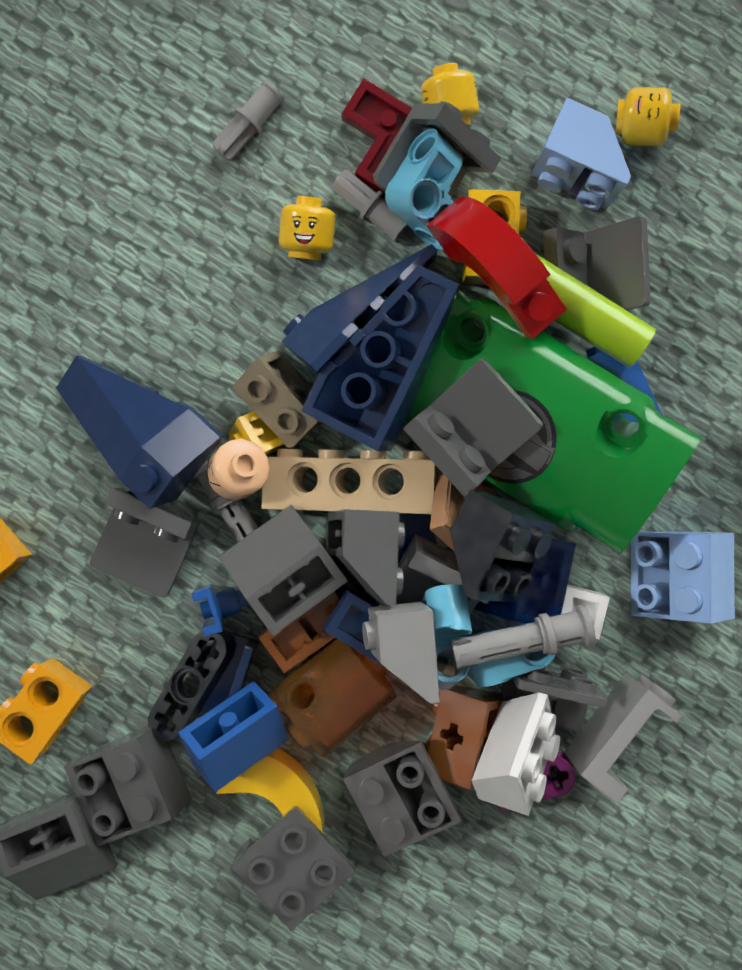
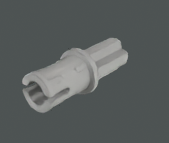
(248, 120)
(369, 204)

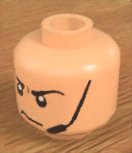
(237, 469)

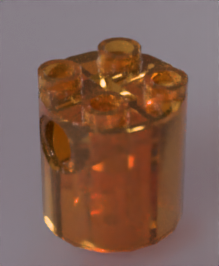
(332, 696)

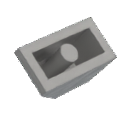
(405, 644)

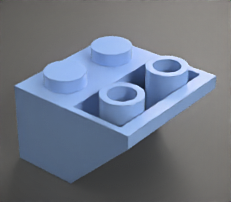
(582, 157)
(683, 576)

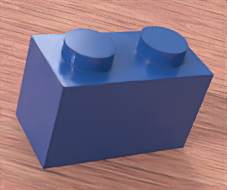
(234, 736)

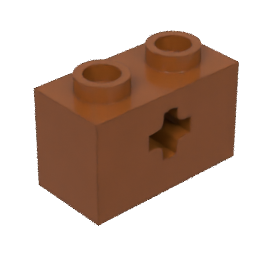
(461, 732)

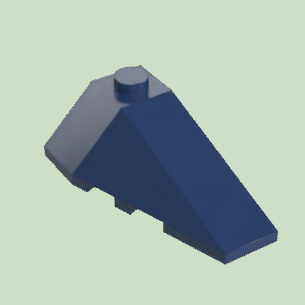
(330, 325)
(380, 371)
(143, 436)

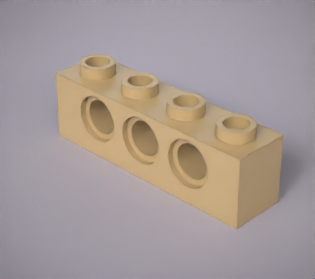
(286, 487)

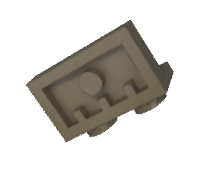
(277, 397)

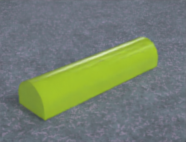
(599, 319)

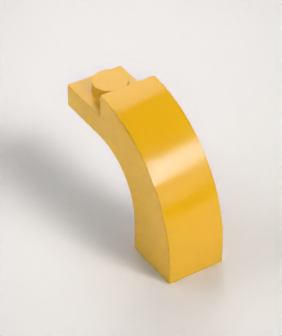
(283, 783)

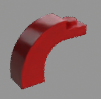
(502, 258)

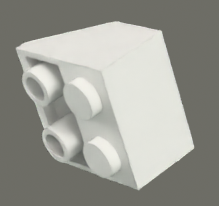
(517, 754)

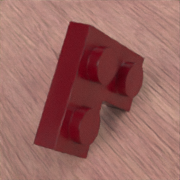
(379, 118)

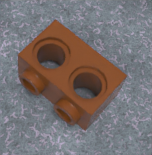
(302, 635)

